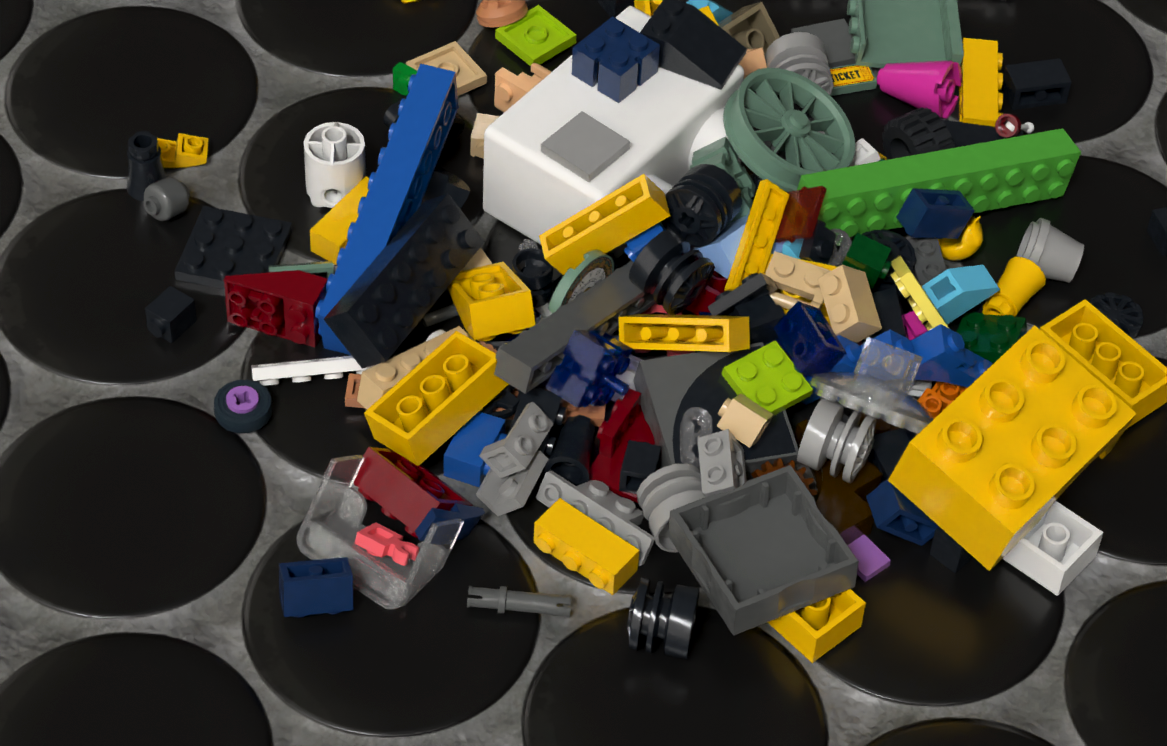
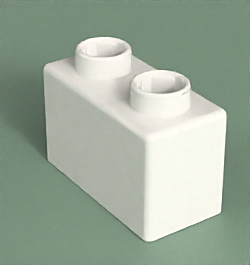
(661, 119)

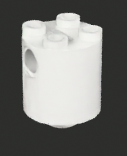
(333, 162)

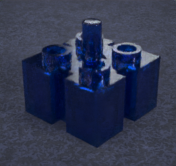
(591, 369)

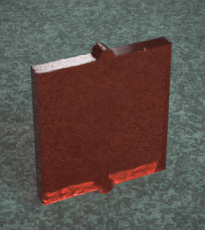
(800, 214)

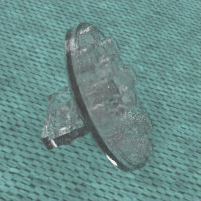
(878, 386)

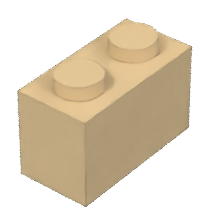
(849, 303)

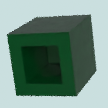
(868, 257)

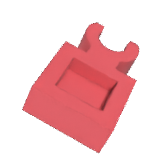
(382, 541)

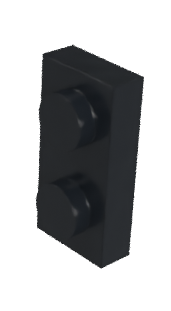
(752, 287)

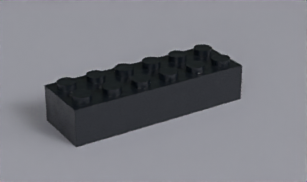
(404, 281)

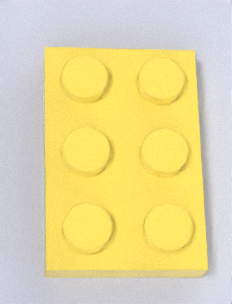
(919, 301)

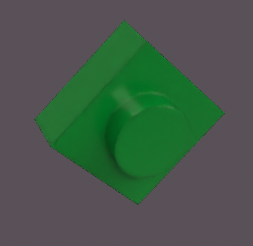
(401, 77)

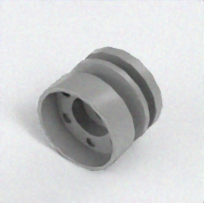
(803, 55)
(835, 440)
(665, 491)

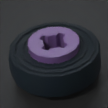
(242, 406)

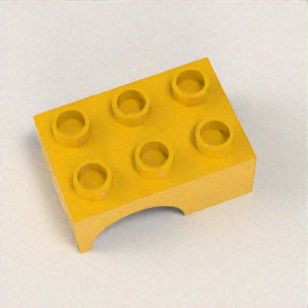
(1010, 446)

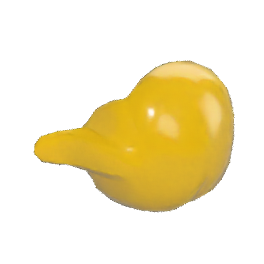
(966, 244)

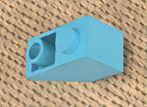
(960, 290)

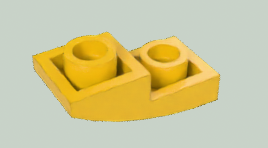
(184, 152)

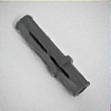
(518, 601)

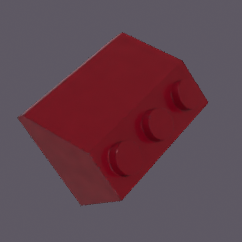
(403, 488)

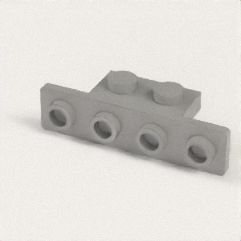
(602, 506)

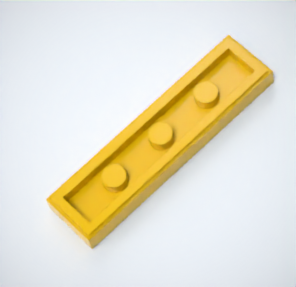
(758, 233)

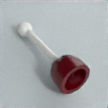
(1012, 127)

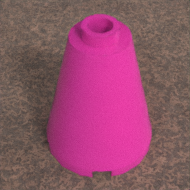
(923, 84)

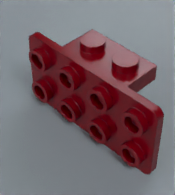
(624, 425)

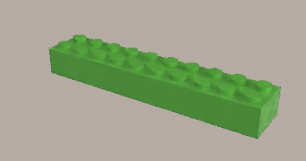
(985, 173)

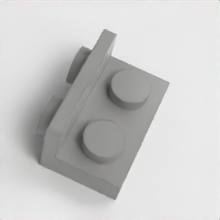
(721, 463)
(512, 491)

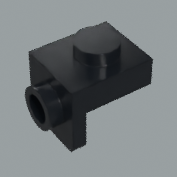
(819, 246)

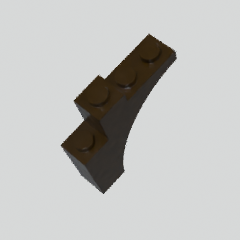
(844, 503)

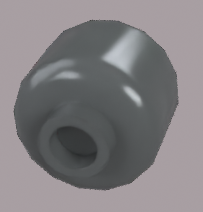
(166, 198)

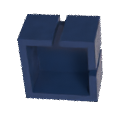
(623, 59)

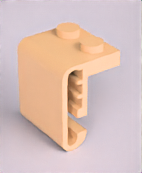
(511, 88)

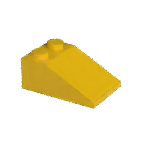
(492, 301)

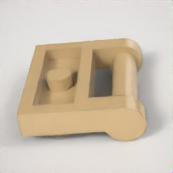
(797, 278)

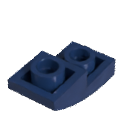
(468, 514)

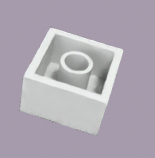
(1056, 548)

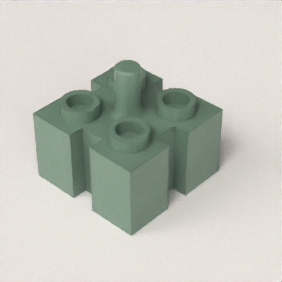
(723, 156)

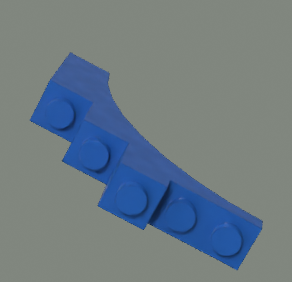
(941, 351)

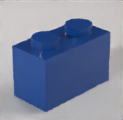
(462, 455)

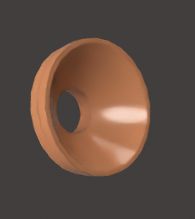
(500, 12)

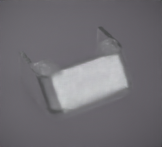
(331, 532)

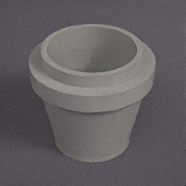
(1051, 250)

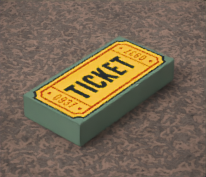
(852, 79)

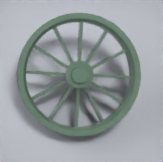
(786, 127)

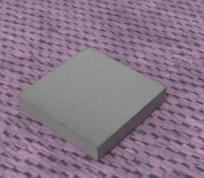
(585, 146)

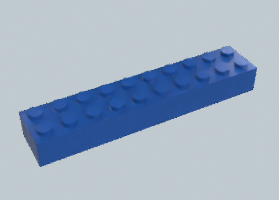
(396, 185)

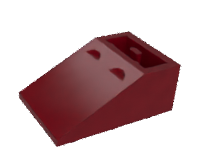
(277, 303)

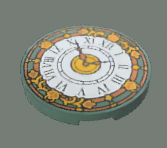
(594, 268)

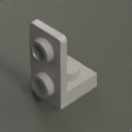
(521, 443)

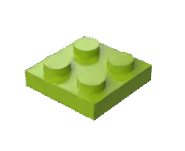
(536, 36)
(768, 379)

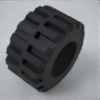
(915, 134)

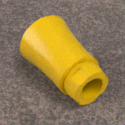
(1017, 285)

